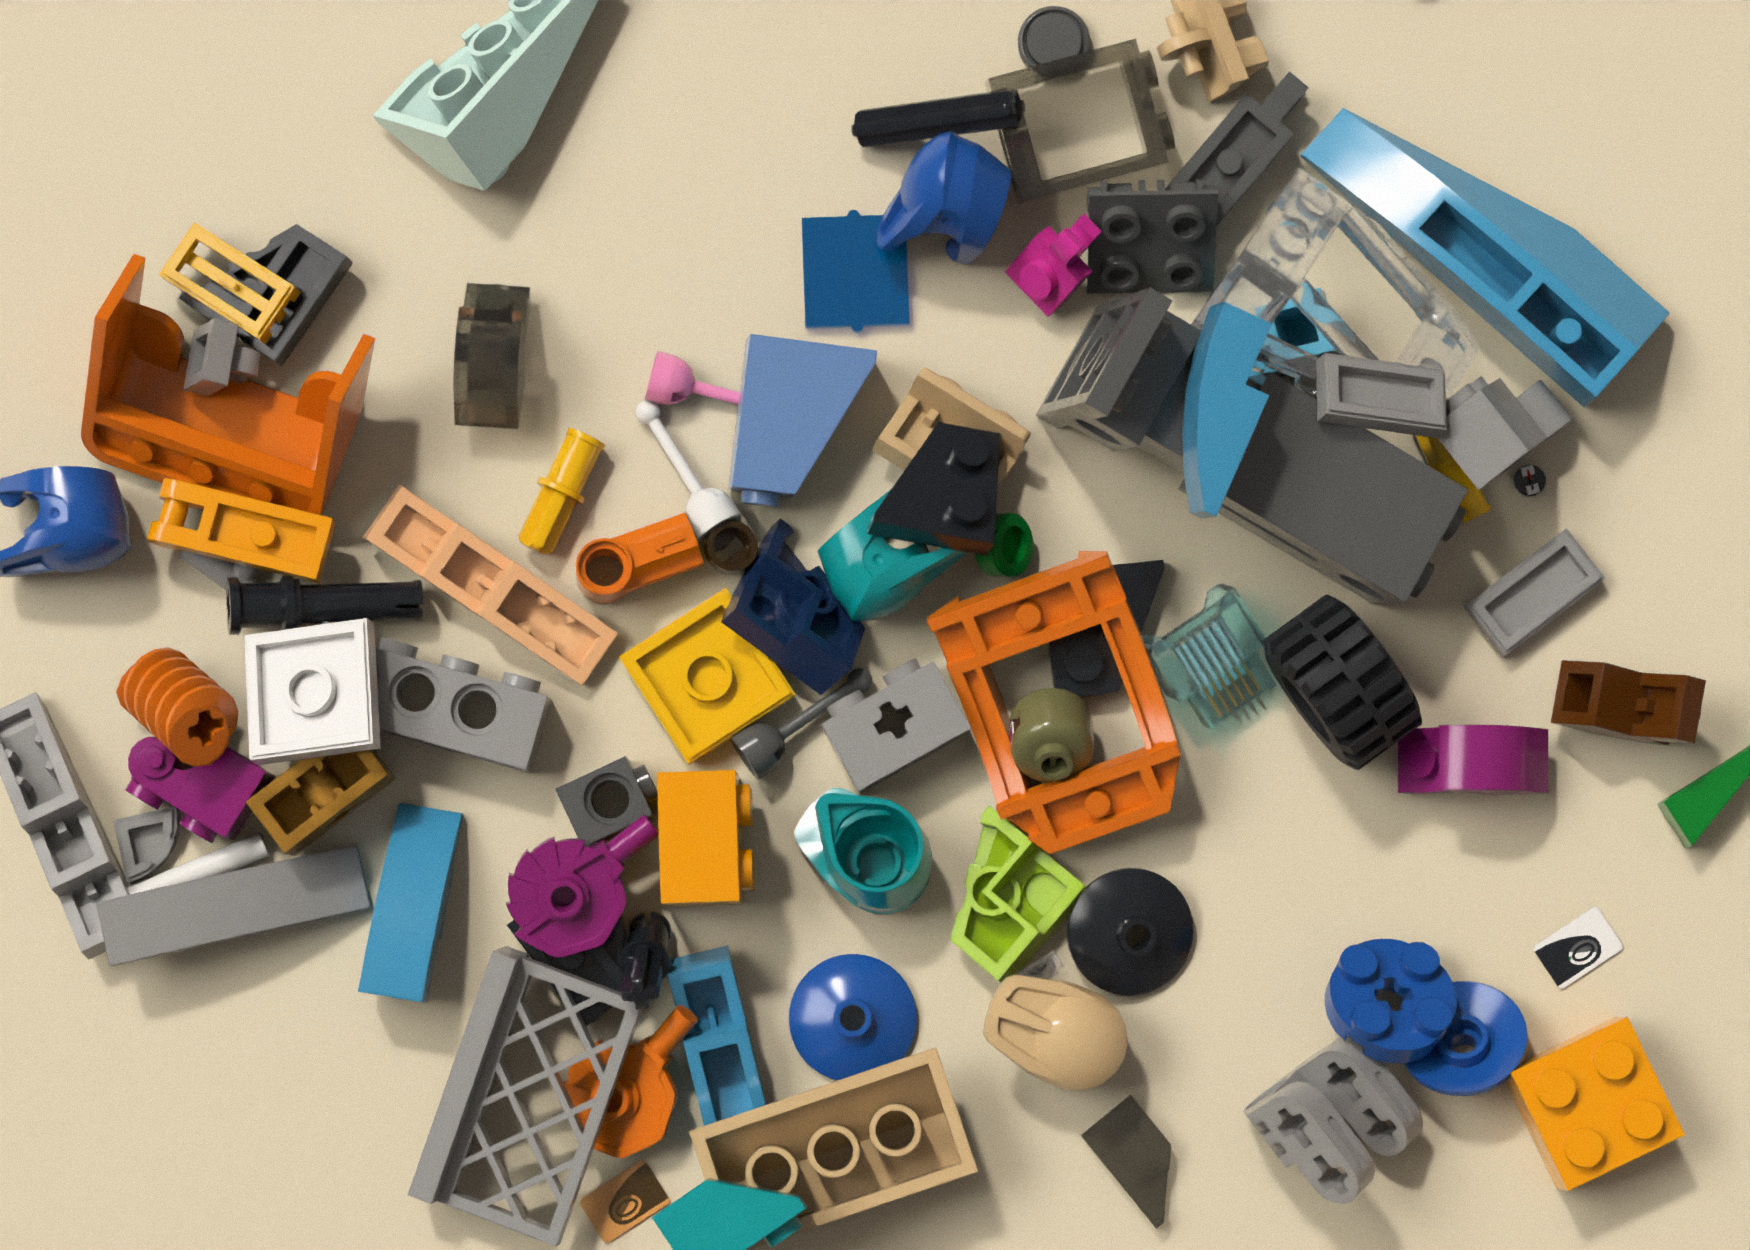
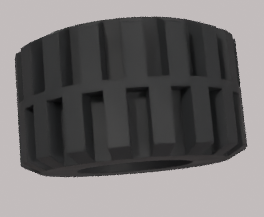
(1342, 682)

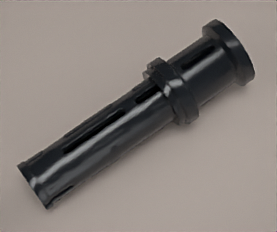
(290, 604)

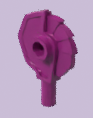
(573, 892)

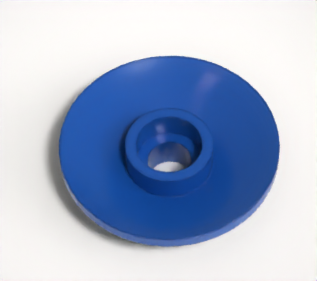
(847, 982)
(1491, 1026)

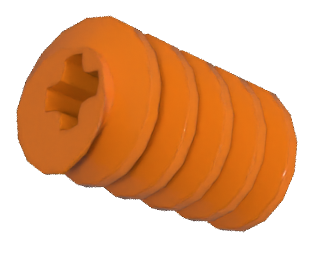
(179, 705)

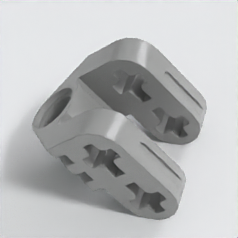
(1306, 1126)

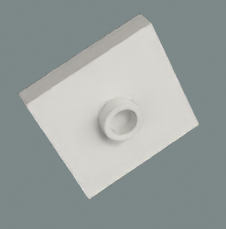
(312, 691)

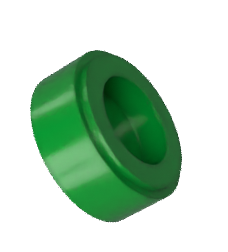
(1011, 547)

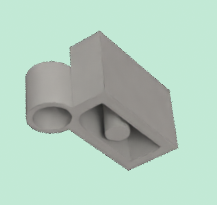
(1495, 429)

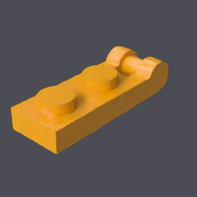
(243, 531)

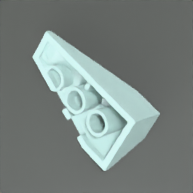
(487, 96)

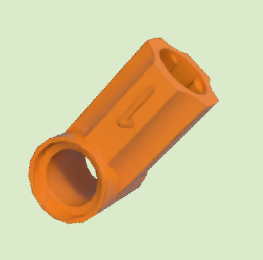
(645, 556)

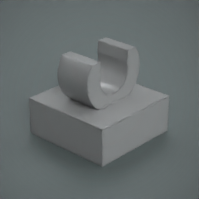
(217, 360)

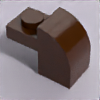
(1628, 703)

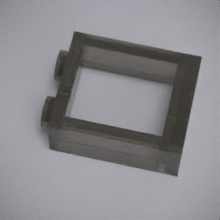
(1152, 128)

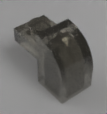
(490, 355)

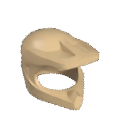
(1056, 1031)

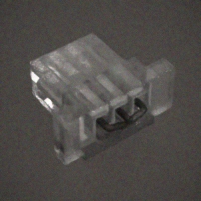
(1044, 967)

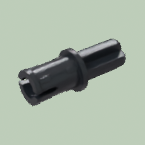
(645, 959)

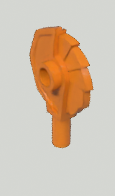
(644, 1091)

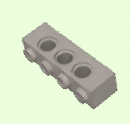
(507, 741)

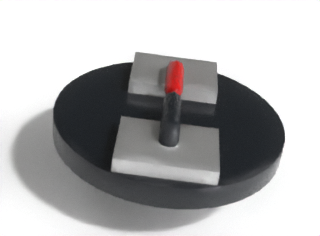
(1529, 480)

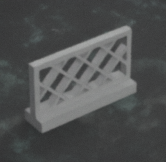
(474, 1076)

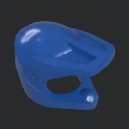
(948, 190)
(78, 522)

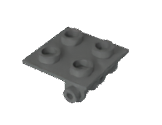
(1152, 237)

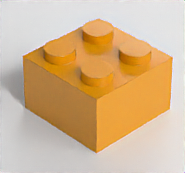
(702, 838)
(1593, 1103)

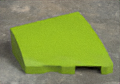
(1011, 899)

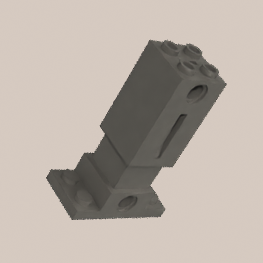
(1302, 485)

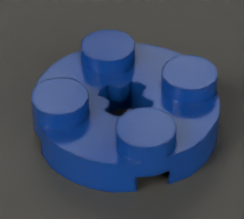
(1396, 967)

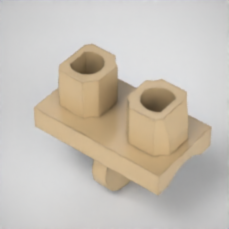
(1208, 46)

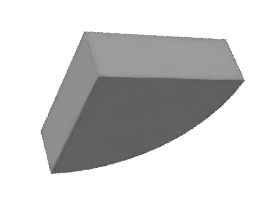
(147, 841)

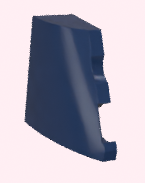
(793, 614)

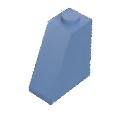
(788, 411)

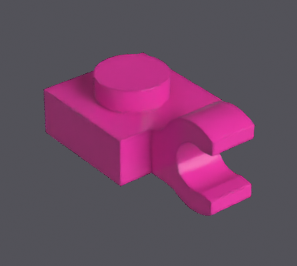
(1052, 266)

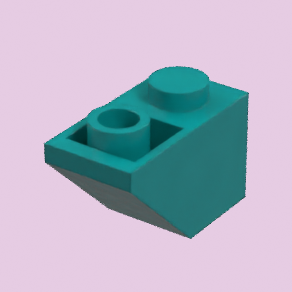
(729, 1217)

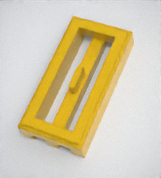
(270, 310)

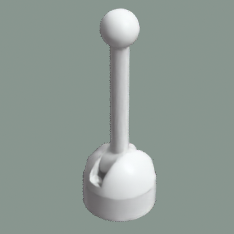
(706, 506)

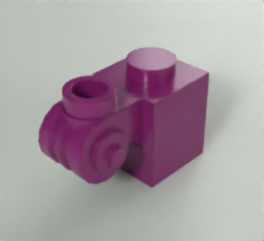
(208, 794)

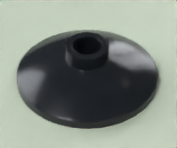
(1104, 916)

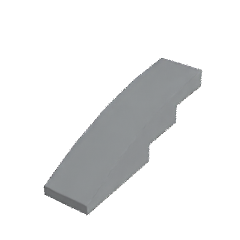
(58, 819)
(233, 905)

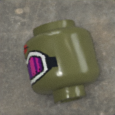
(1051, 734)

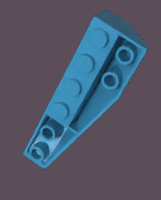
(1499, 255)

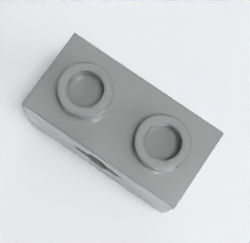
(875, 757)

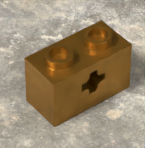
(317, 796)

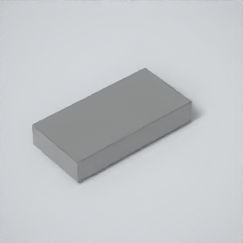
(1381, 395)
(1534, 592)

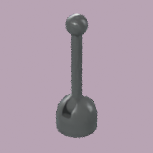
(763, 746)

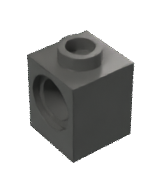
(579, 797)

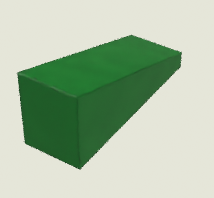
(1700, 801)

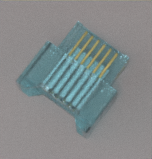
(1212, 658)

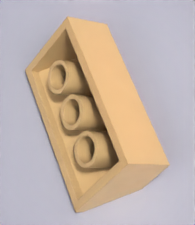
(846, 1141)

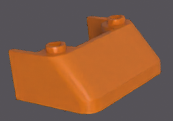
(232, 441)

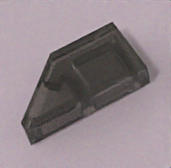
(1134, 1155)

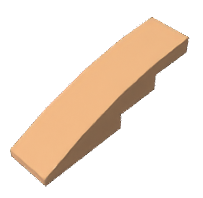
(490, 585)

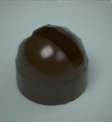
(721, 537)

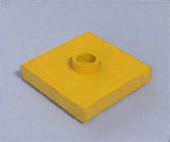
(705, 679)

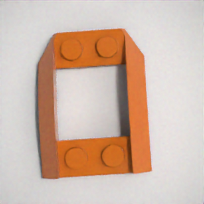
(1033, 614)

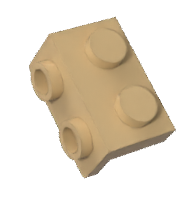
(943, 400)

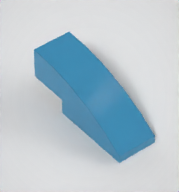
(1220, 405)
(411, 903)
(720, 1042)

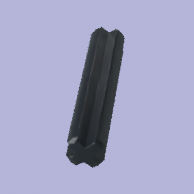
(929, 118)

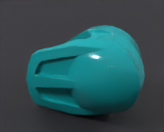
(872, 575)
(866, 850)

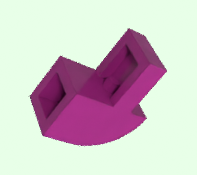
(1474, 760)

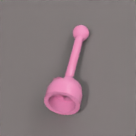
(674, 381)

